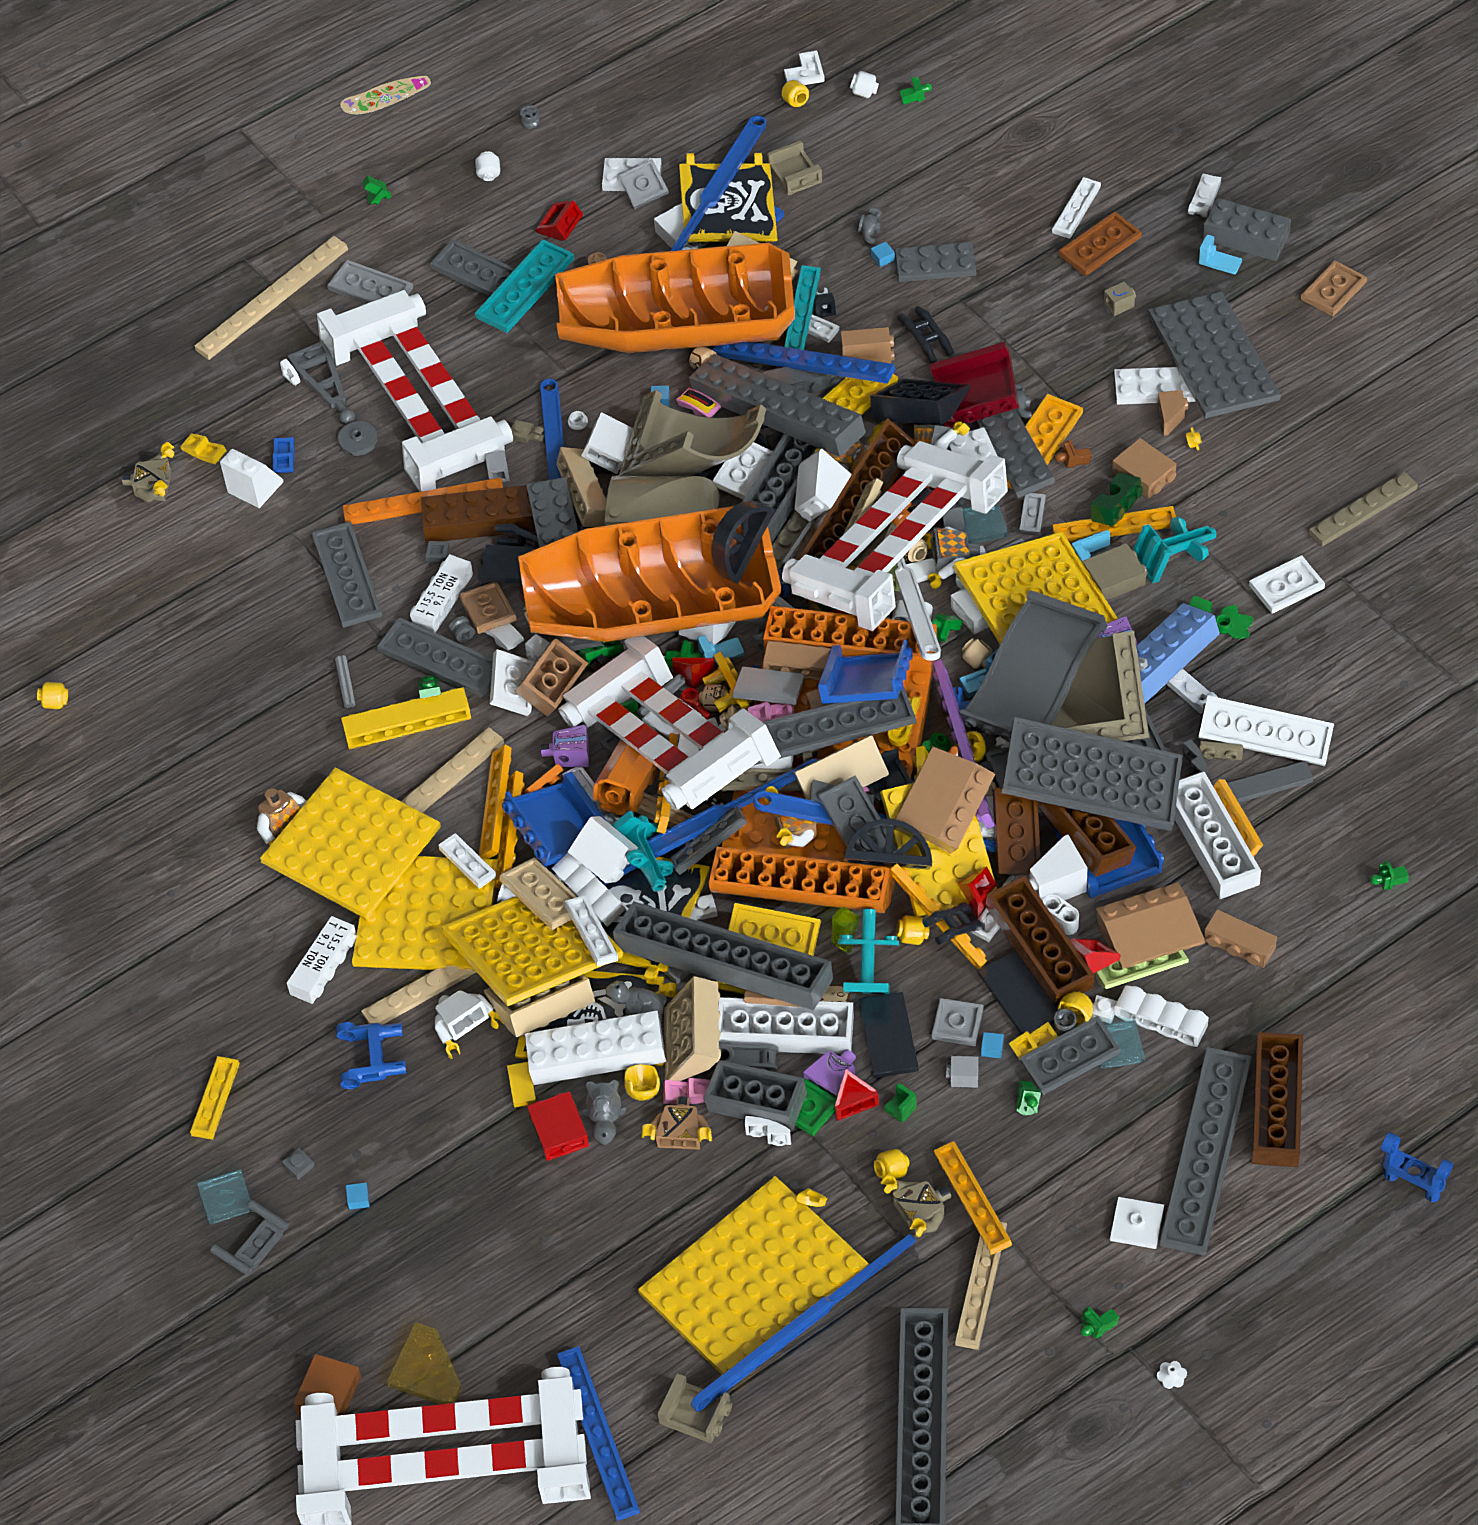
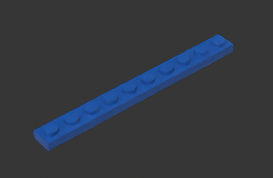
(807, 361)

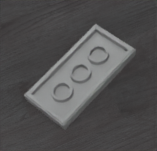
(366, 283)

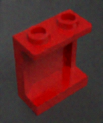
(558, 1125)

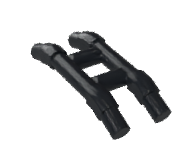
(924, 341)
(521, 537)
(955, 930)

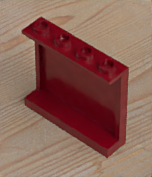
(990, 381)

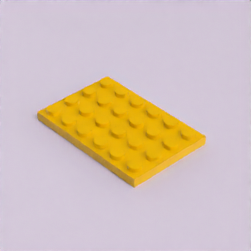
(947, 868)

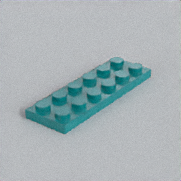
(524, 286)

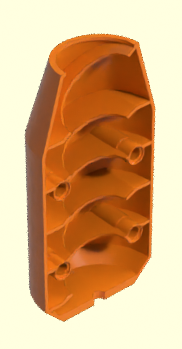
(678, 299)
(642, 580)

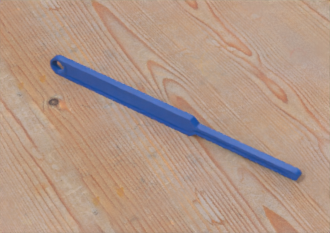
(723, 175)
(552, 426)
(810, 810)
(701, 822)
(793, 1329)

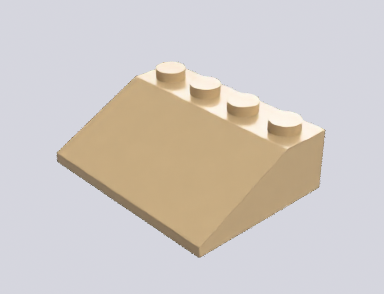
(543, 1007)
(692, 1030)

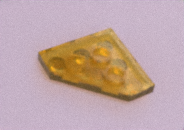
(425, 1368)

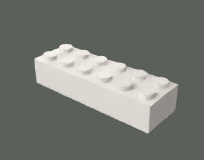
(1214, 837)
(788, 1026)
(595, 1047)

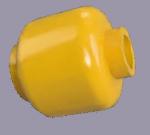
(795, 93)
(53, 695)
(911, 930)
(891, 1163)

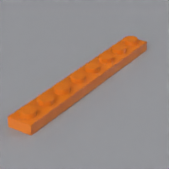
(407, 503)

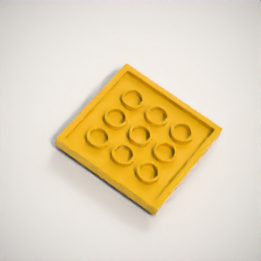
(775, 927)

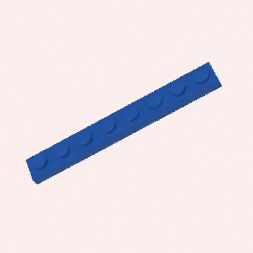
(600, 1437)

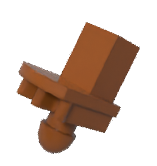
(1073, 457)

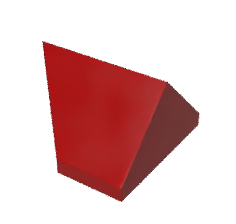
(694, 669)
(976, 889)
(854, 1096)

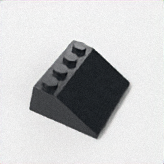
(918, 401)

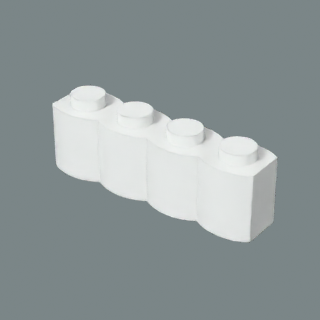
(583, 882)
(1161, 1016)

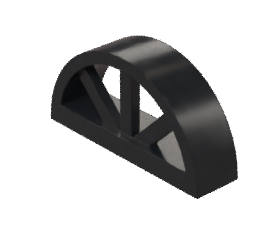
(752, 530)
(880, 858)

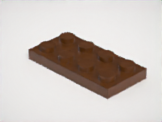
(1015, 833)

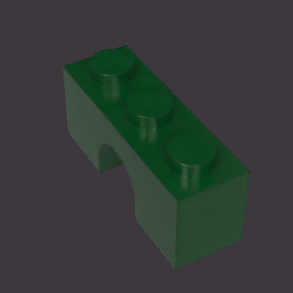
(1123, 493)

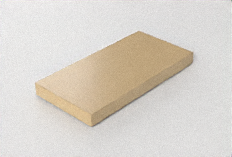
(857, 759)
(539, 892)

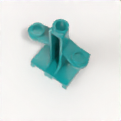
(1155, 552)
(638, 832)
(867, 944)

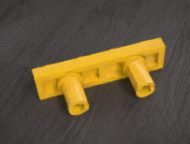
(727, 673)

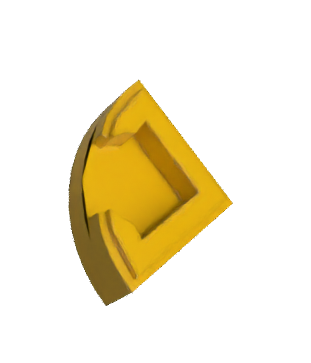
(811, 1198)

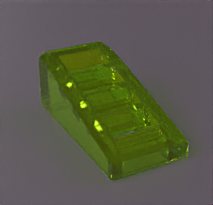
(844, 923)

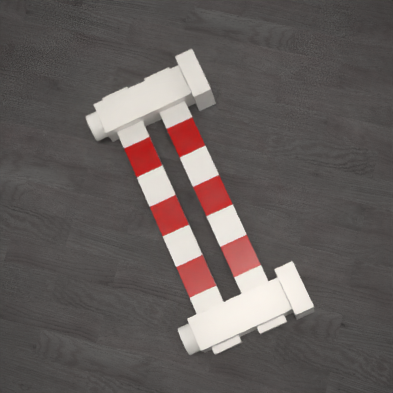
(431, 451)
(869, 588)
(640, 675)
(556, 1457)

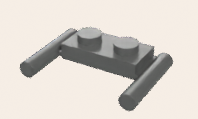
(258, 1244)

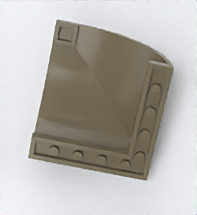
(685, 444)
(657, 496)
(1107, 692)

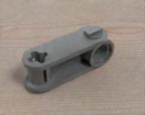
(750, 1055)

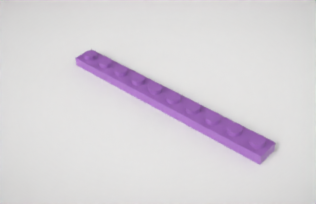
(959, 734)

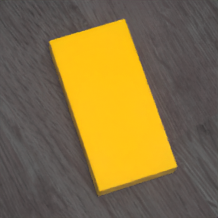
(521, 1084)

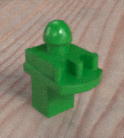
(916, 92)
(377, 190)
(945, 624)
(686, 652)
(1389, 877)
(1028, 1098)
(1095, 1324)

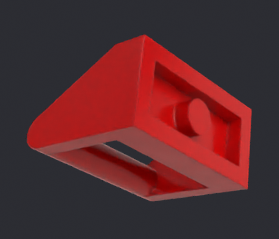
(563, 224)
(1095, 959)

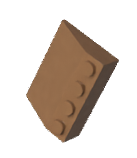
(945, 798)
(1149, 925)

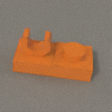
(549, 777)

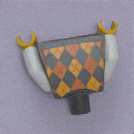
(939, 435)
(948, 547)

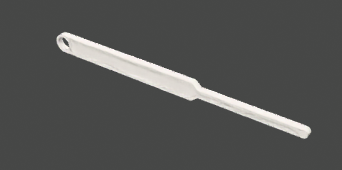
(916, 611)

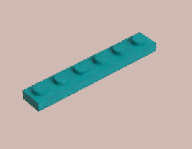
(803, 307)

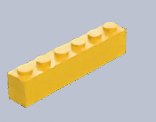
(406, 718)

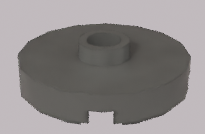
(358, 438)

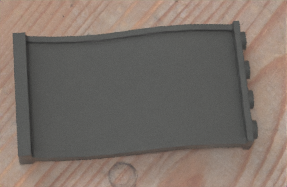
(1034, 665)

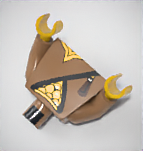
(678, 1127)

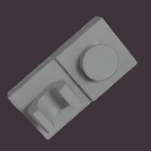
(1032, 513)

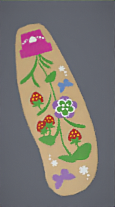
(384, 95)

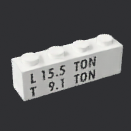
(441, 593)
(322, 960)

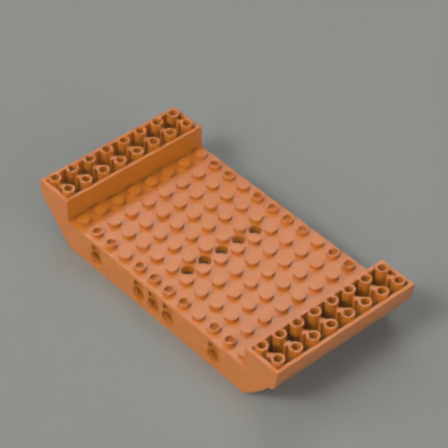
(752, 857)

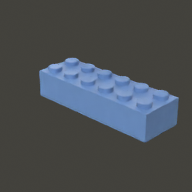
(1174, 646)

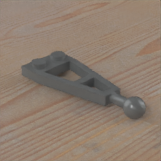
(311, 357)

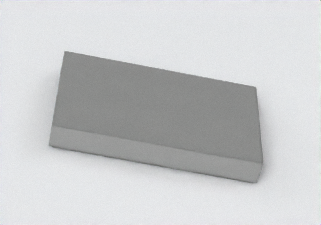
(768, 685)

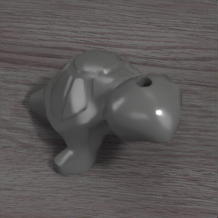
(636, 999)
(603, 1108)

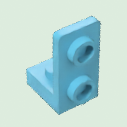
(1217, 260)
(1085, 546)
(730, 648)

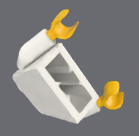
(461, 1014)

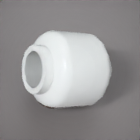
(864, 84)
(487, 166)

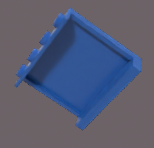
(864, 676)
(552, 817)
(1145, 862)

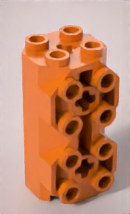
(624, 780)

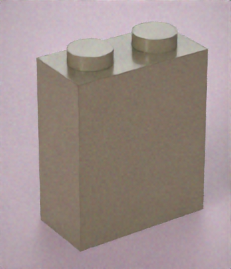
(1116, 571)

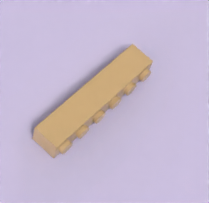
(583, 487)

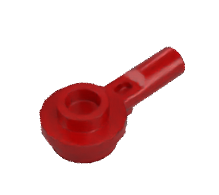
(691, 697)

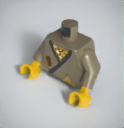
(152, 476)
(918, 1203)

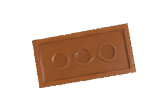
(1100, 243)

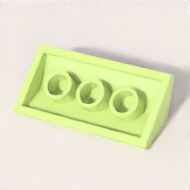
(1115, 975)

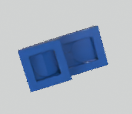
(284, 455)

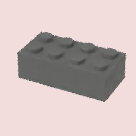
(1247, 229)
(755, 1092)

